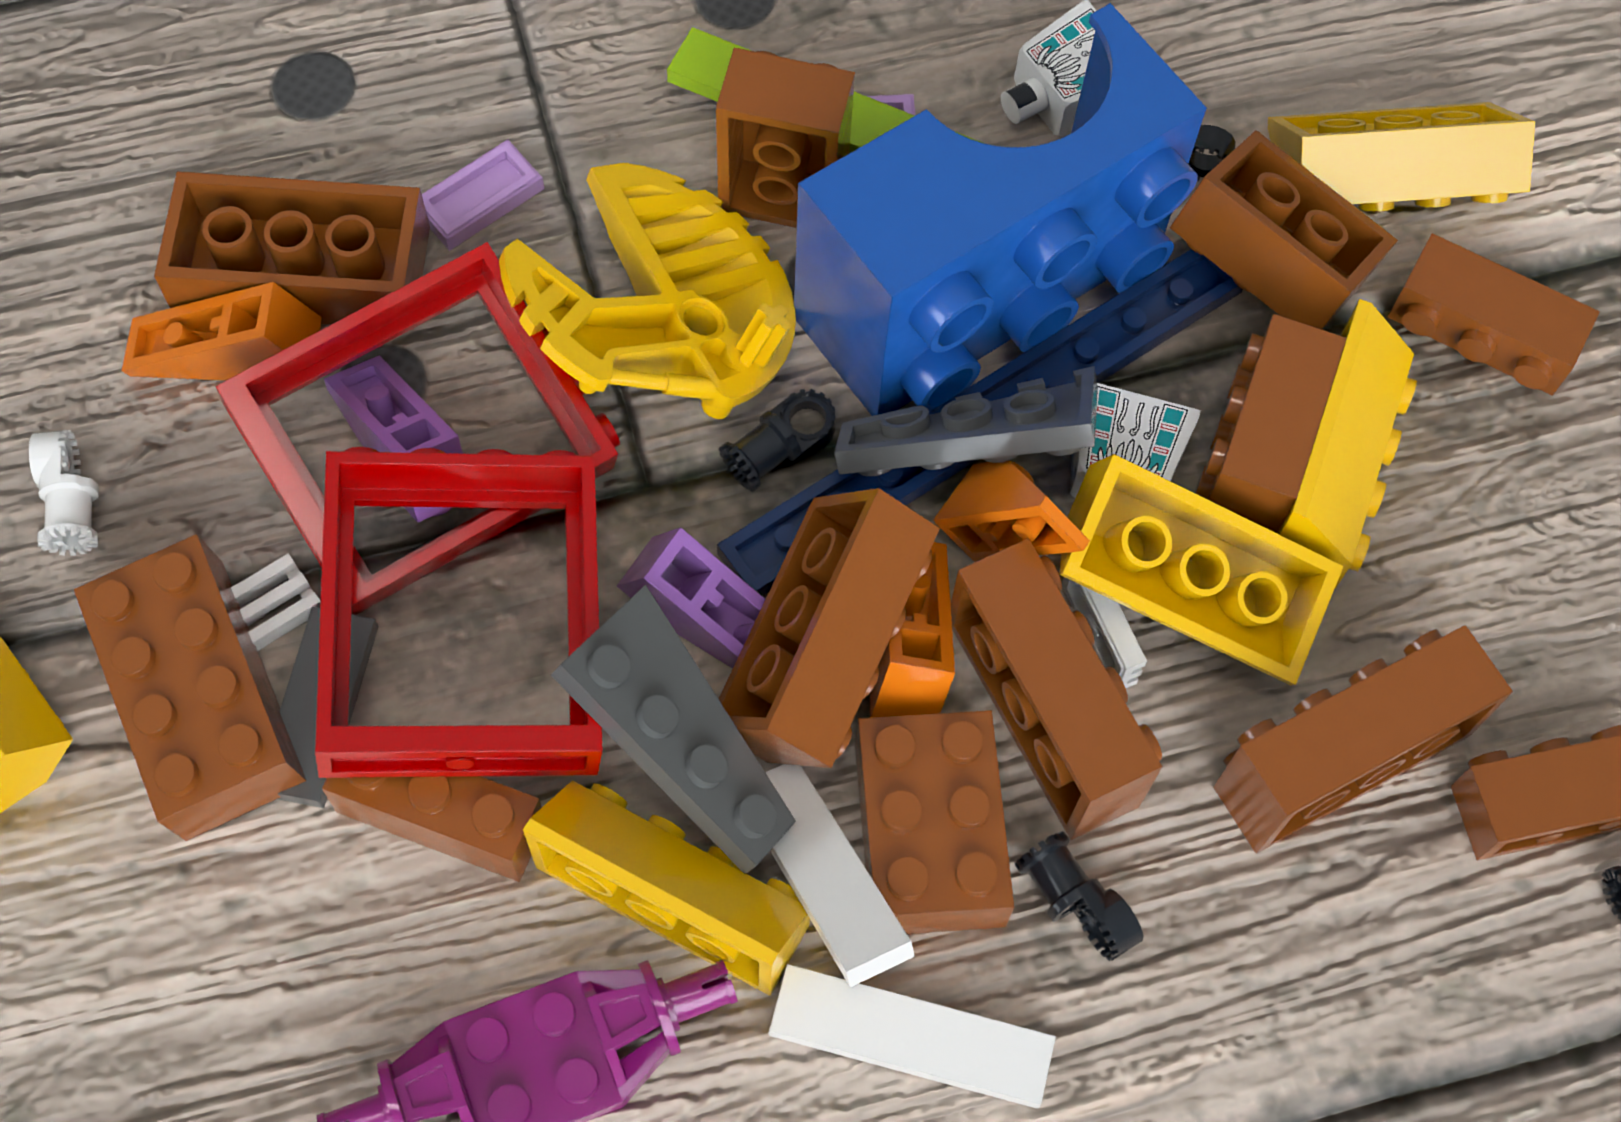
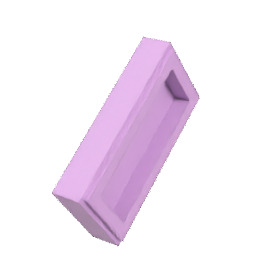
(480, 194)

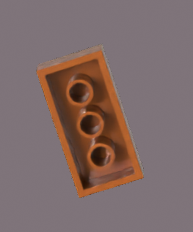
(315, 239)
(827, 626)
(189, 688)
(1053, 688)
(1359, 736)

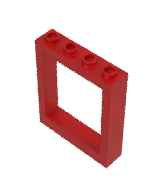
(252, 392)
(465, 481)

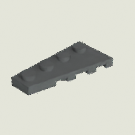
(974, 428)
(671, 723)

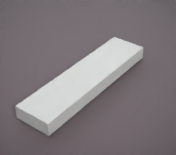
(835, 884)
(913, 1036)

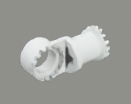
(65, 494)

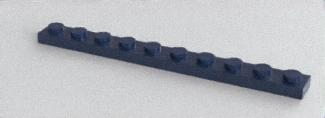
(1102, 338)

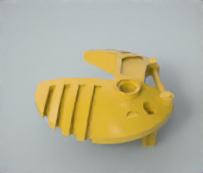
(707, 303)

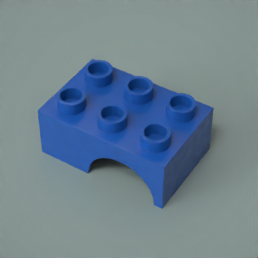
(953, 246)

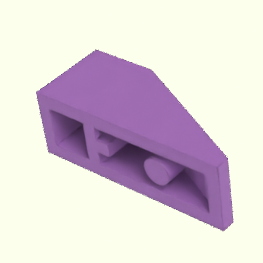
(390, 416)
(696, 593)

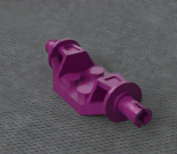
(544, 1050)

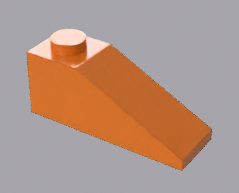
(217, 334)
(1002, 507)
(920, 657)

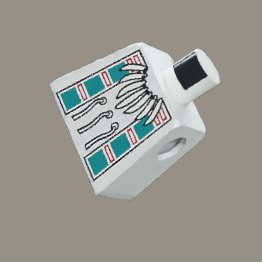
(1052, 72)
(1138, 430)

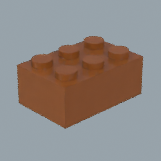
(776, 129)
(1282, 232)
(1271, 421)
(935, 820)

